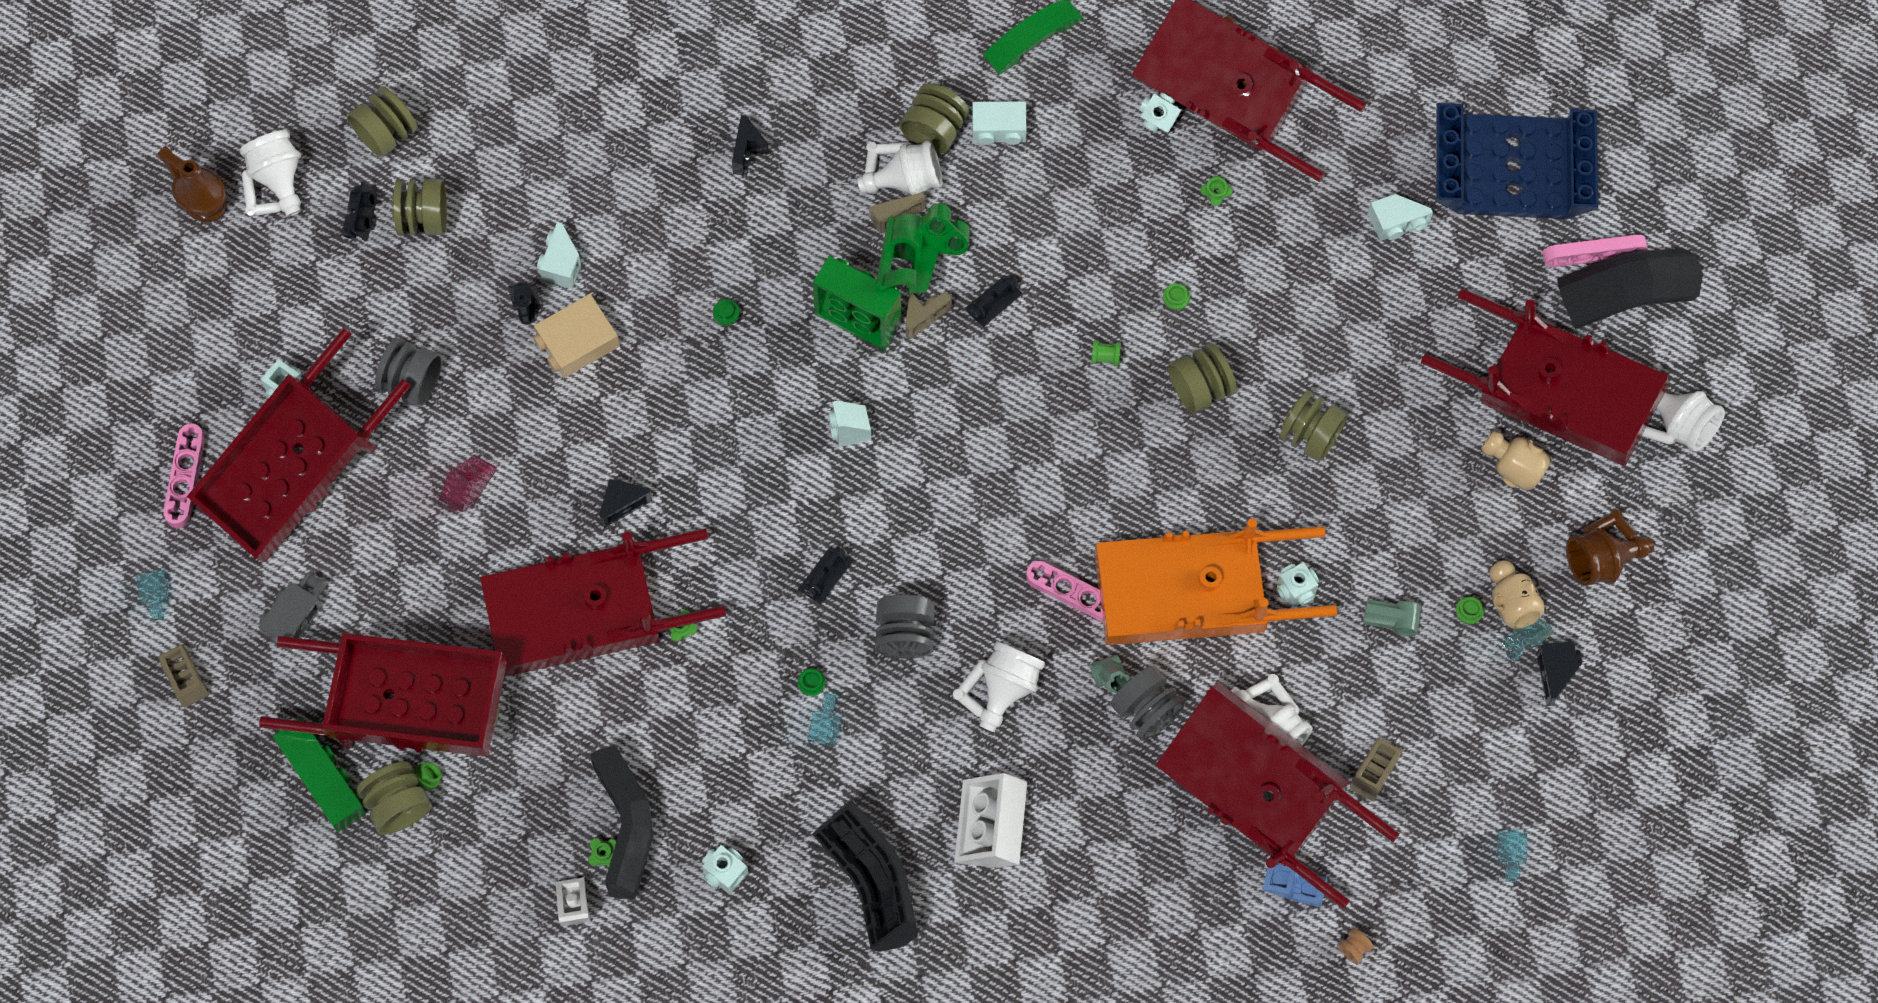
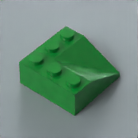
(856, 303)

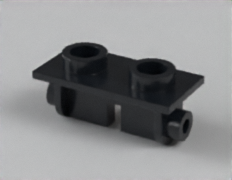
(362, 201)
(525, 300)
(994, 300)
(825, 574)

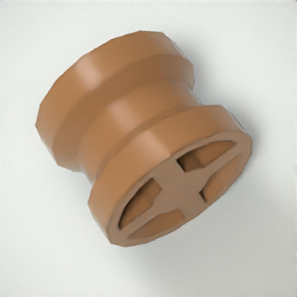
(1355, 946)

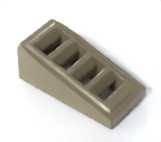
(907, 205)
(193, 689)
(1367, 784)

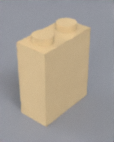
(575, 336)

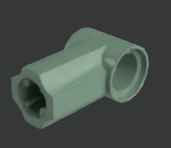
(1400, 617)
(1109, 673)

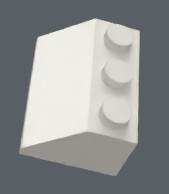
(991, 821)

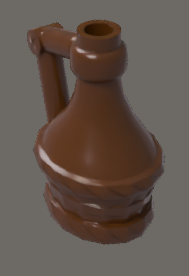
(195, 188)
(1601, 556)

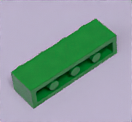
(321, 777)

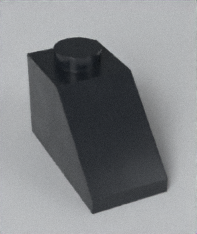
(1557, 668)

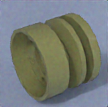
(934, 117)
(387, 118)
(417, 207)
(1202, 378)
(1314, 426)
(394, 798)

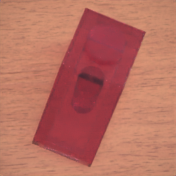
(466, 483)

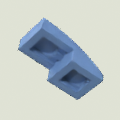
(1288, 884)

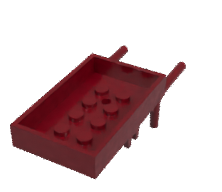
(1203, 60)
(1588, 399)
(263, 481)
(548, 614)
(440, 702)
(1235, 755)

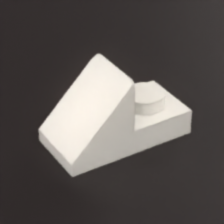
(572, 902)

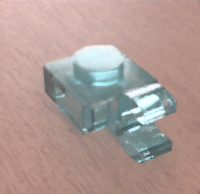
(152, 591)
(1527, 636)
(825, 726)
(1512, 851)

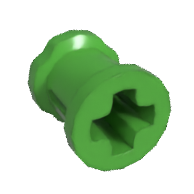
(1105, 353)

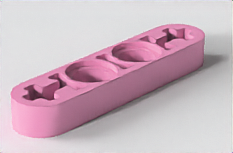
(1592, 250)
(181, 475)
(1071, 598)

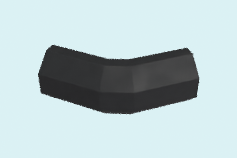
(1630, 282)
(636, 824)
(875, 874)

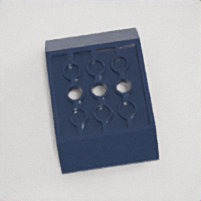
(1553, 155)

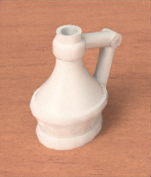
(272, 163)
(911, 169)
(1688, 420)
(1008, 678)
(1284, 716)

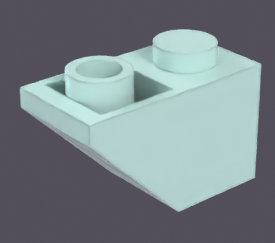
(1397, 215)
(561, 261)
(849, 423)

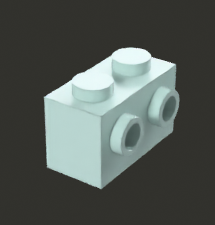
(999, 122)

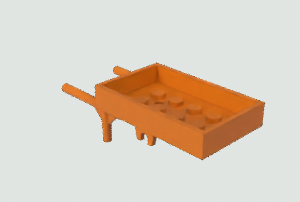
(1161, 589)

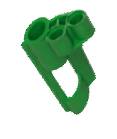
(920, 241)

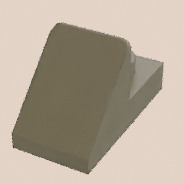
(922, 316)

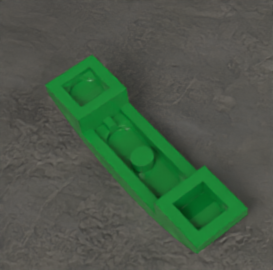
(1031, 32)

